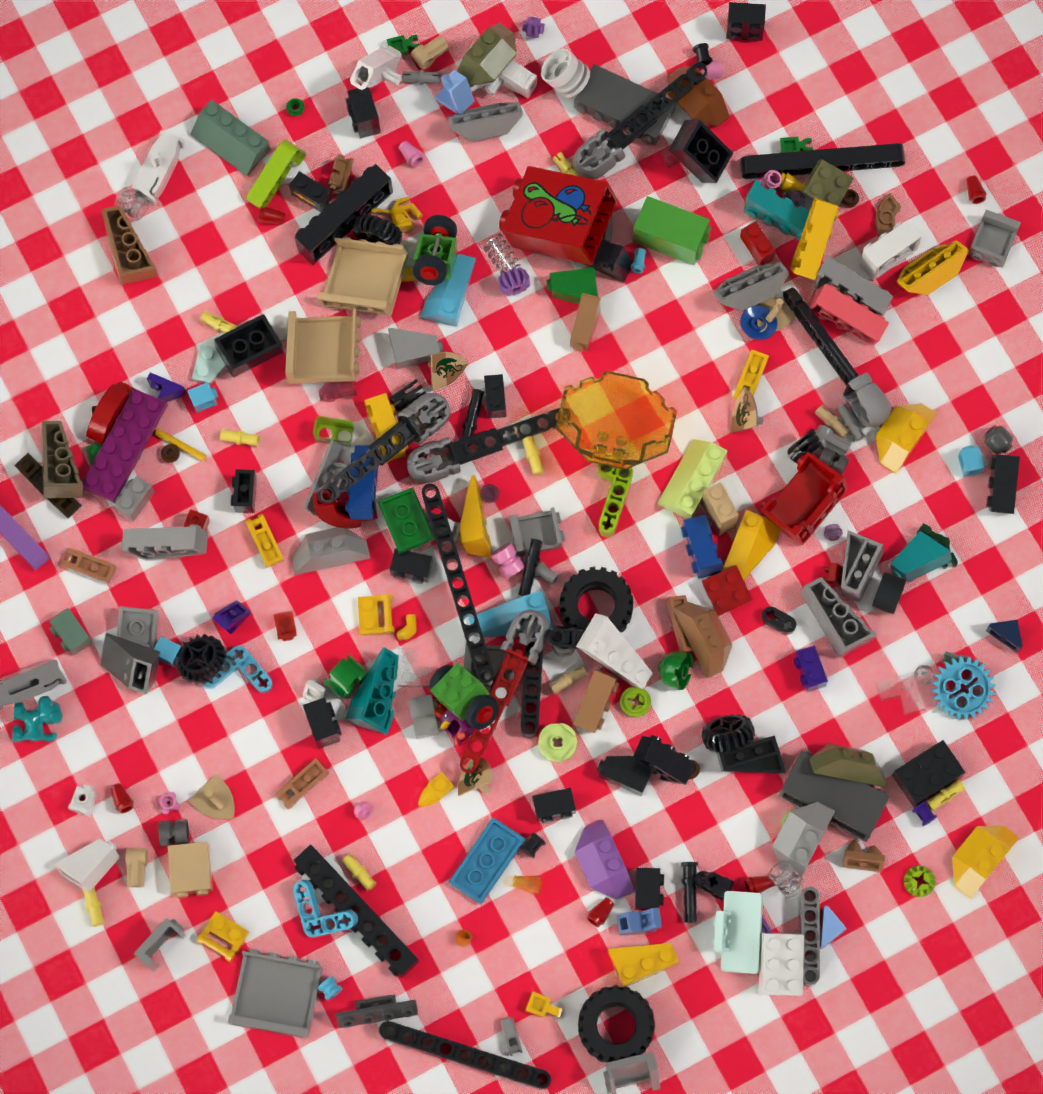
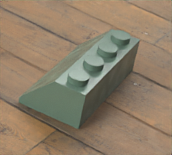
(229, 138)

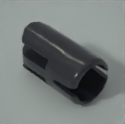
(405, 400)
(805, 444)

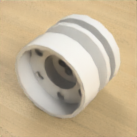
(565, 73)

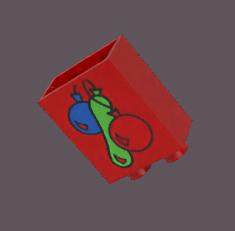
(558, 214)

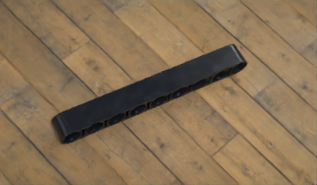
(842, 158)
(457, 1048)

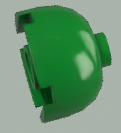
(675, 669)

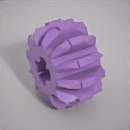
(514, 281)

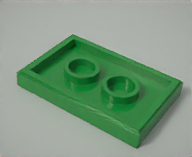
(406, 520)

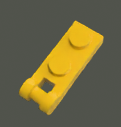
(752, 372)
(265, 541)

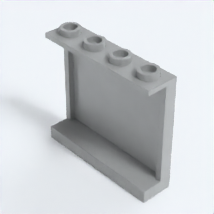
(276, 994)

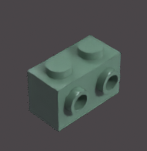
(70, 631)

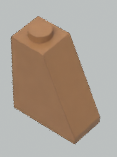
(585, 322)

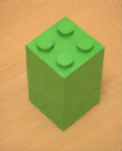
(671, 230)

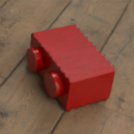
(757, 243)

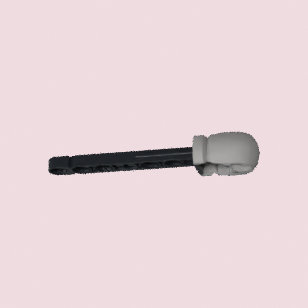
(585, 163)
(865, 397)
(406, 431)
(460, 455)

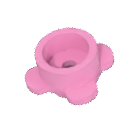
(174, 805)
(363, 810)

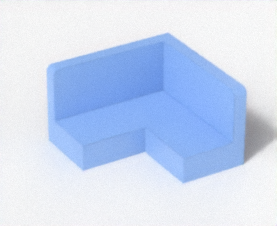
(456, 92)

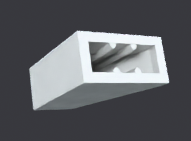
(89, 864)

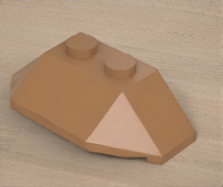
(705, 636)

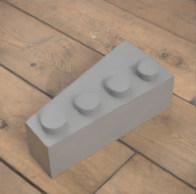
(854, 285)
(164, 542)

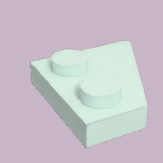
(207, 365)

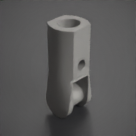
(510, 1032)

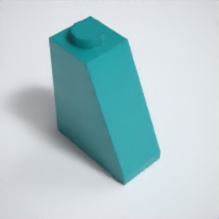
(920, 558)

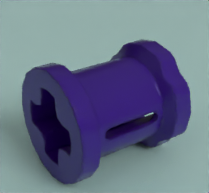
(924, 813)

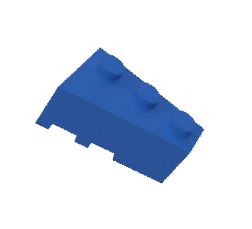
(701, 546)

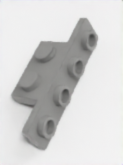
(327, 470)

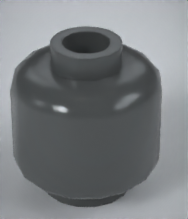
(998, 439)

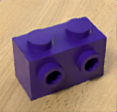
(811, 668)

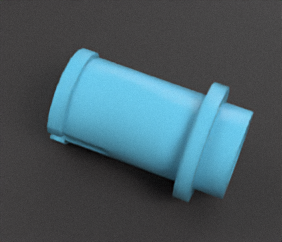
(638, 262)

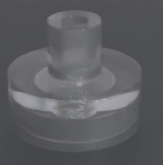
(924, 674)

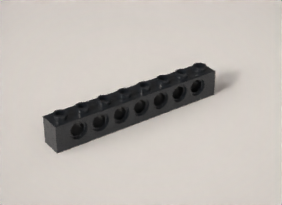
(311, 857)

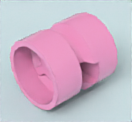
(506, 559)

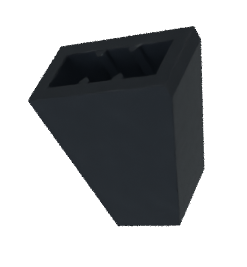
(625, 773)

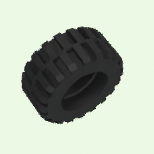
(596, 580)
(620, 997)

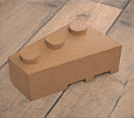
(596, 700)

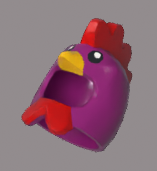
(453, 725)

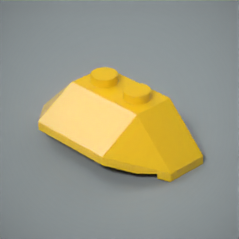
(933, 268)
(902, 433)
(980, 856)

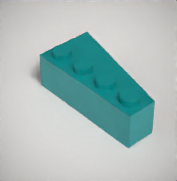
(775, 210)

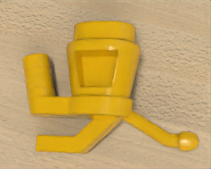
(399, 214)

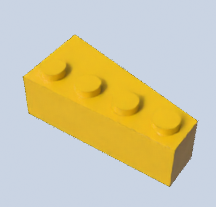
(814, 238)

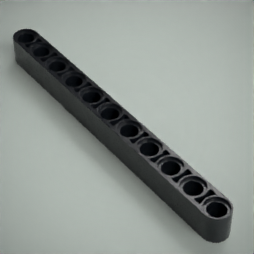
(454, 575)

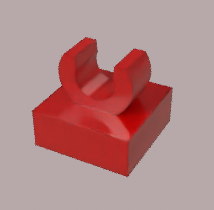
(835, 574)

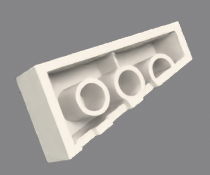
(611, 649)

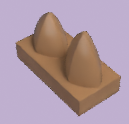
(856, 859)

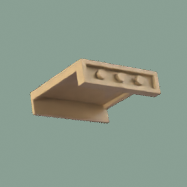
(365, 276)
(322, 348)

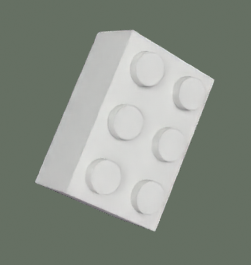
(890, 249)
(781, 964)

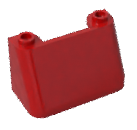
(805, 499)

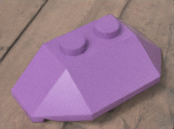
(602, 862)

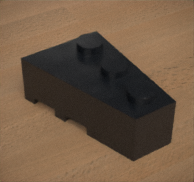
(1003, 483)
(757, 757)
(663, 758)

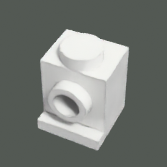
(83, 807)

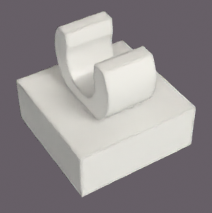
(313, 690)

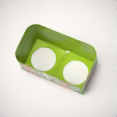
(332, 423)

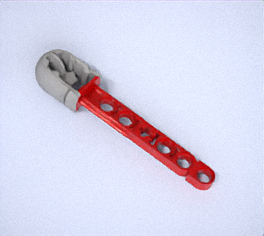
(513, 661)

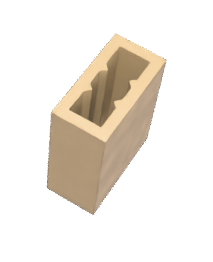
(719, 508)
(190, 869)

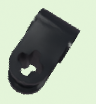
(568, 635)
(713, 883)

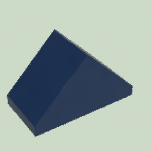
(1007, 633)

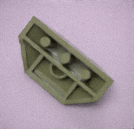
(488, 55)
(848, 764)

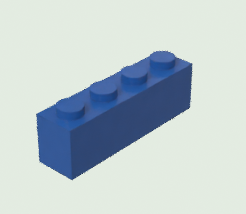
(363, 493)

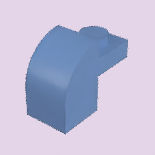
(639, 922)

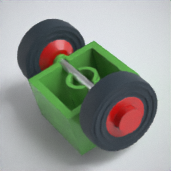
(436, 251)
(464, 696)

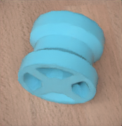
(330, 988)

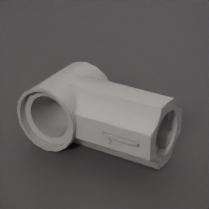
(832, 441)

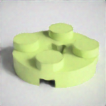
(556, 731)

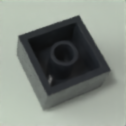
(745, 21)
(362, 112)
(324, 729)

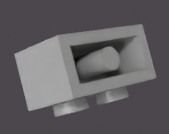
(134, 498)

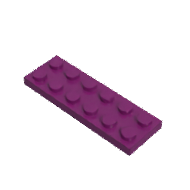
(124, 445)

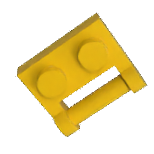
(369, 615)
(225, 930)

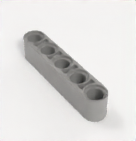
(814, 927)

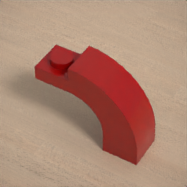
(107, 411)
(335, 513)

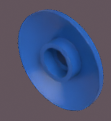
(749, 320)

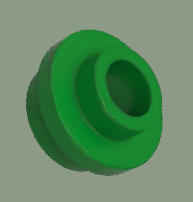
(295, 102)

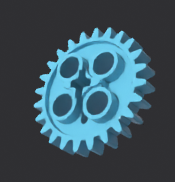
(972, 702)

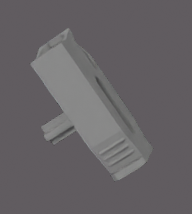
(30, 682)

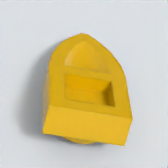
(435, 790)

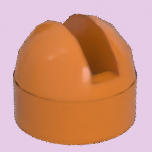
(463, 938)

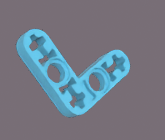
(242, 664)
(315, 917)

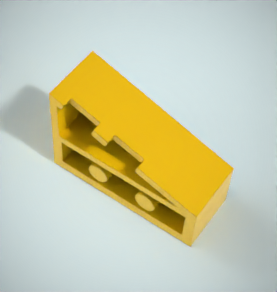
(382, 419)

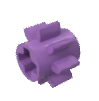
(533, 27)

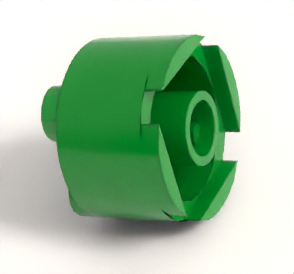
(345, 676)

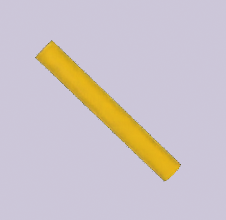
(181, 445)

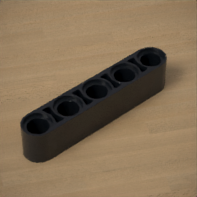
(531, 699)

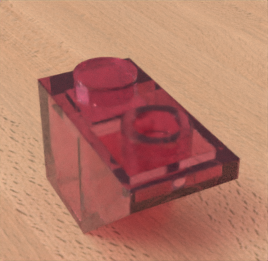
(336, 390)

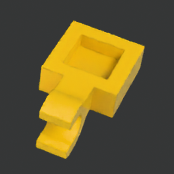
(541, 1006)

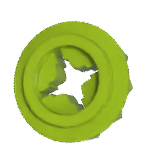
(631, 693)
(911, 884)

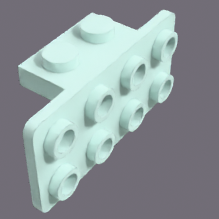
(739, 932)

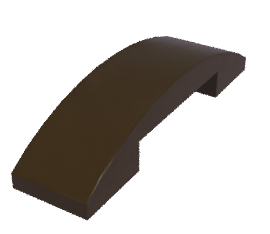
(34, 474)

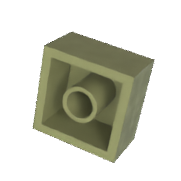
(827, 183)

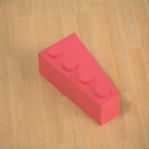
(848, 314)

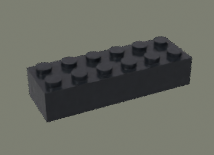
(339, 216)

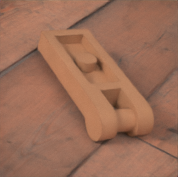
(88, 565)
(302, 783)

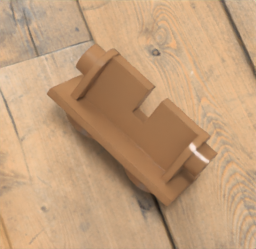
(339, 181)

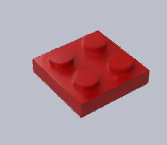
(726, 590)

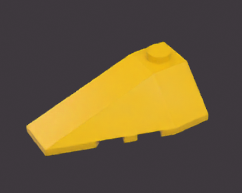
(473, 523)
(752, 543)

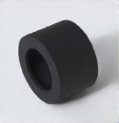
(888, 593)

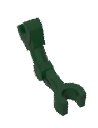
(944, 541)

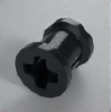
(702, 53)
(532, 845)

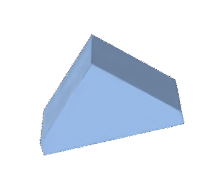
(830, 927)

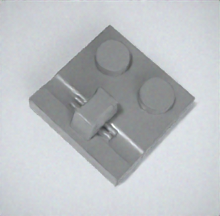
(138, 625)

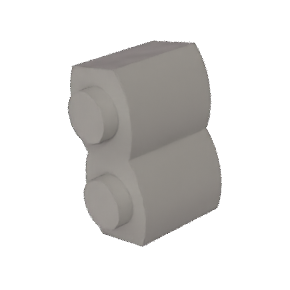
(423, 716)

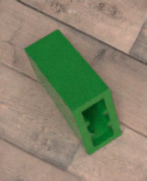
(572, 283)

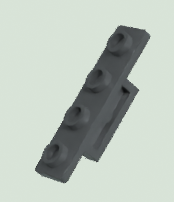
(376, 1010)

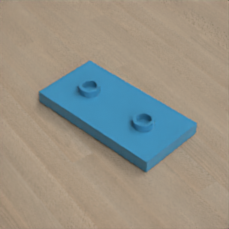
(487, 861)

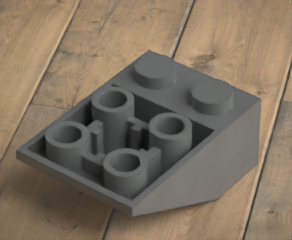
(130, 662)

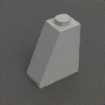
(413, 347)

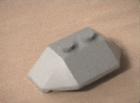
(486, 121)
(752, 286)
(329, 549)
(802, 834)

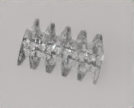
(500, 255)

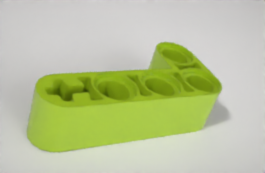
(274, 173)
(612, 499)

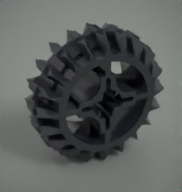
(376, 229)
(195, 669)
(728, 733)

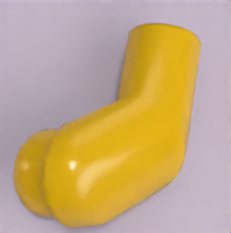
(409, 630)

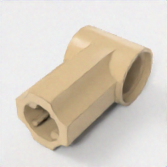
(425, 55)
(136, 861)

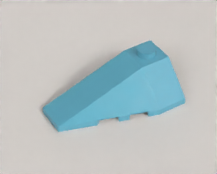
(448, 297)
(498, 619)

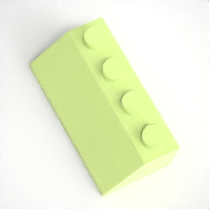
(692, 477)

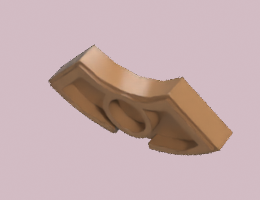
(886, 214)

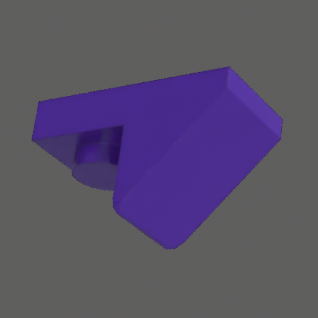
(169, 389)
(231, 616)

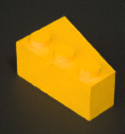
(642, 962)

